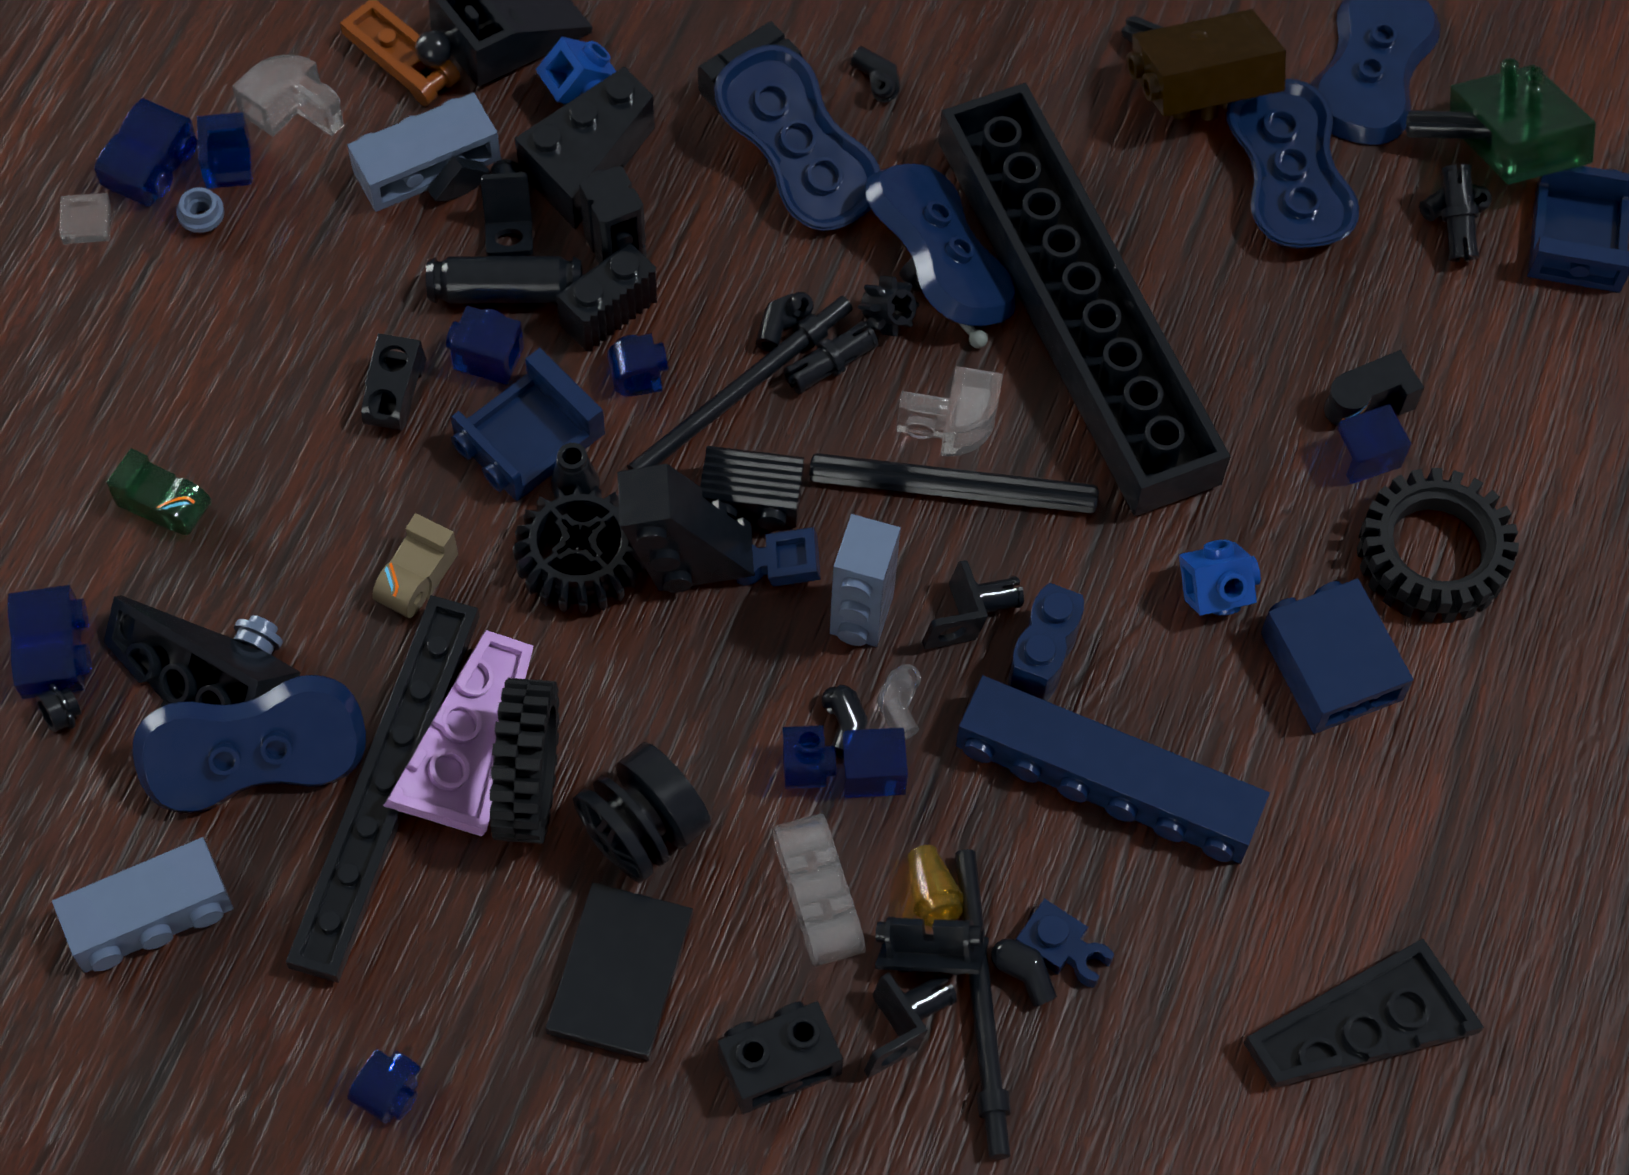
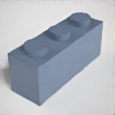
(412, 153)
(864, 580)
(143, 906)

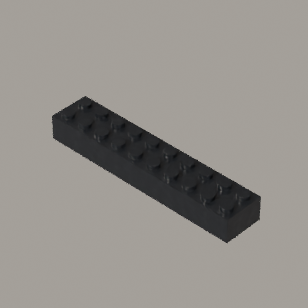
(1083, 300)

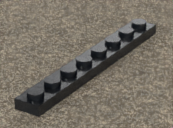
(368, 826)

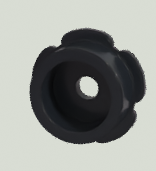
(58, 707)

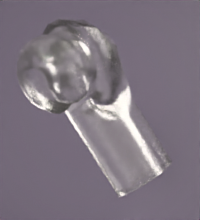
(896, 697)

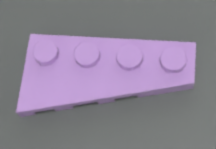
(453, 762)

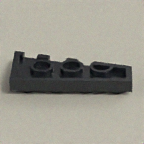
(1371, 1017)

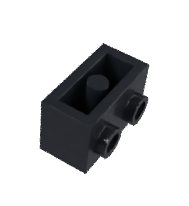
(779, 1055)

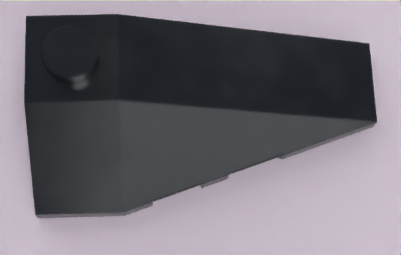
(188, 660)

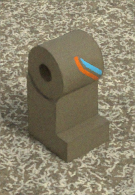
(416, 567)

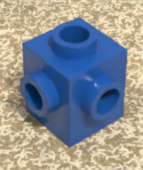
(574, 68)
(1219, 578)

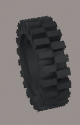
(1422, 593)
(524, 760)

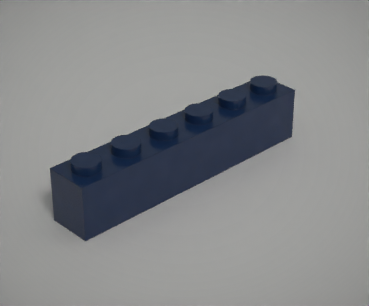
(1111, 770)

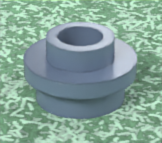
(199, 200)
(258, 633)

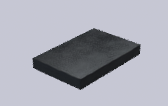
(620, 971)

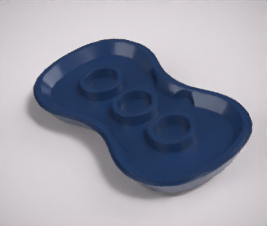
(1374, 66)
(779, 107)
(1296, 188)
(949, 260)
(207, 753)

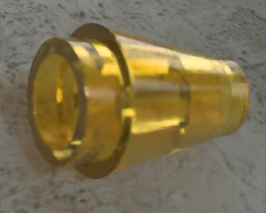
(932, 886)

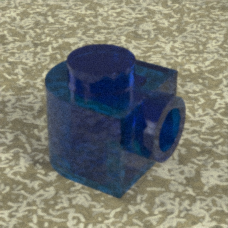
(637, 365)
(806, 757)
(386, 1086)

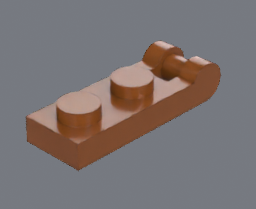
(393, 47)

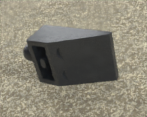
(497, 34)

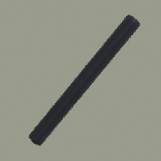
(954, 483)

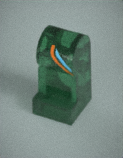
(157, 494)

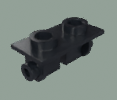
(952, 948)

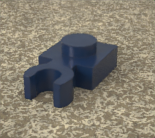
(787, 558)
(1061, 942)

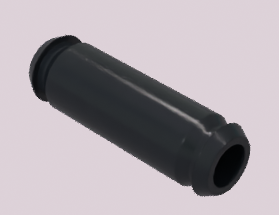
(500, 279)

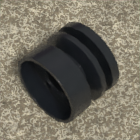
(650, 805)

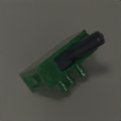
(1513, 123)

